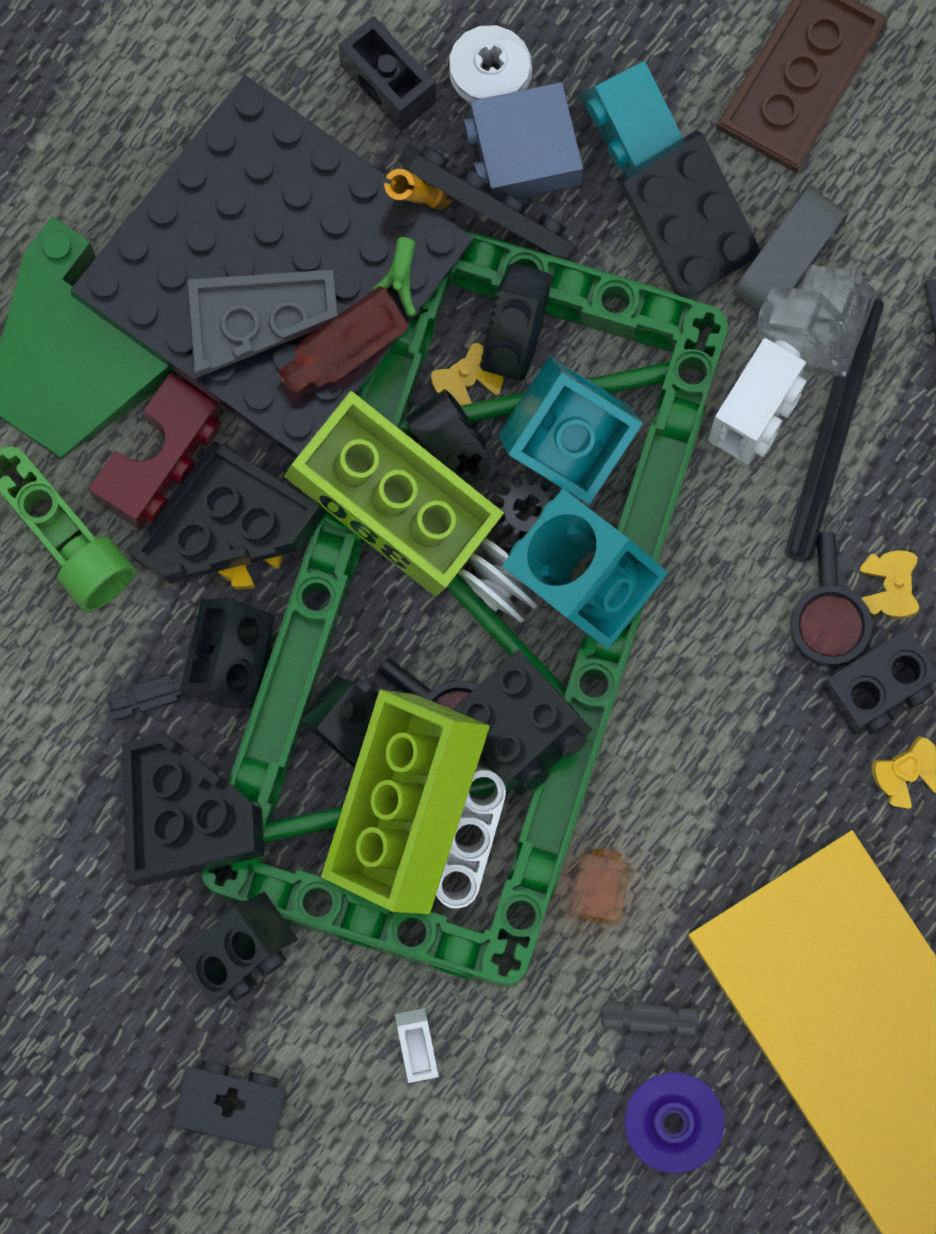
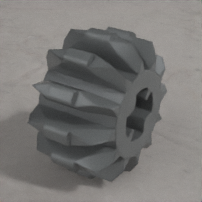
(519, 499)

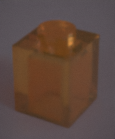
(601, 887)

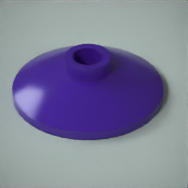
(700, 1117)

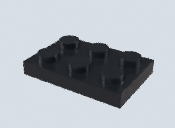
(689, 215)

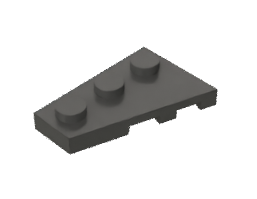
(255, 313)

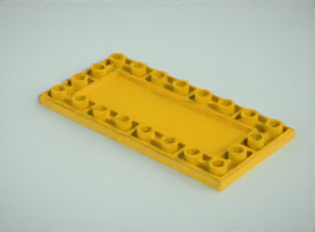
(846, 1018)

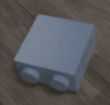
(525, 141)

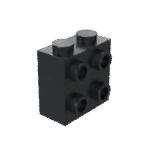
(527, 723)

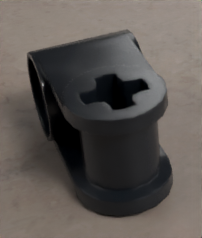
(447, 433)

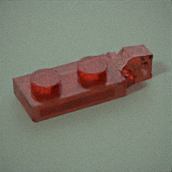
(345, 341)

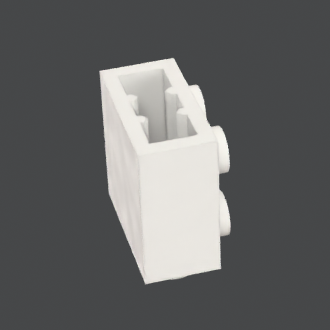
(764, 391)

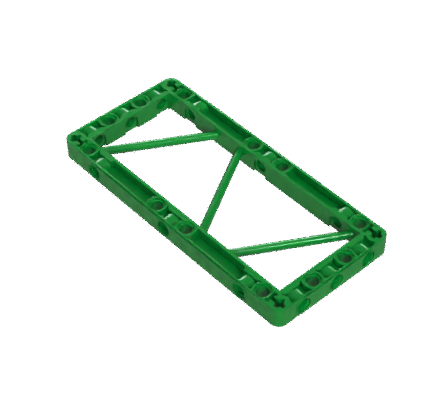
(304, 637)

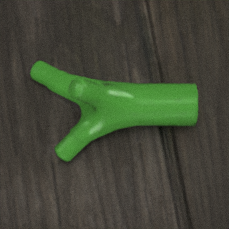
(400, 273)

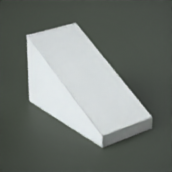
(416, 1045)

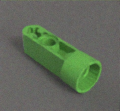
(91, 568)

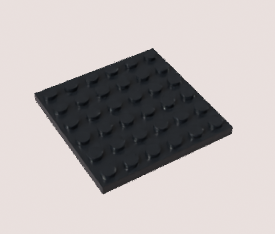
(256, 199)

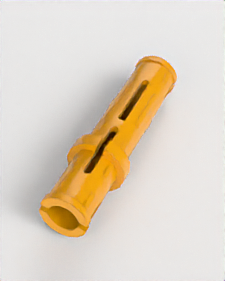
(413, 189)

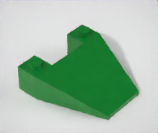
(61, 362)

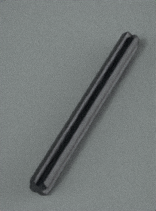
(830, 446)

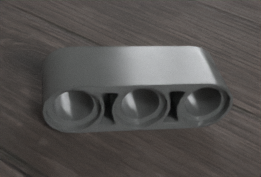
(791, 248)

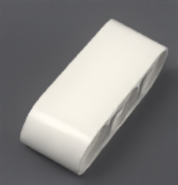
(473, 859)

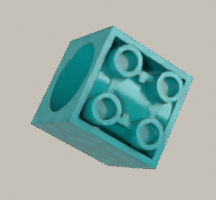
(569, 430)
(611, 587)

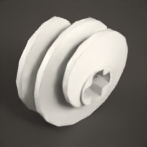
(486, 46)
(495, 582)

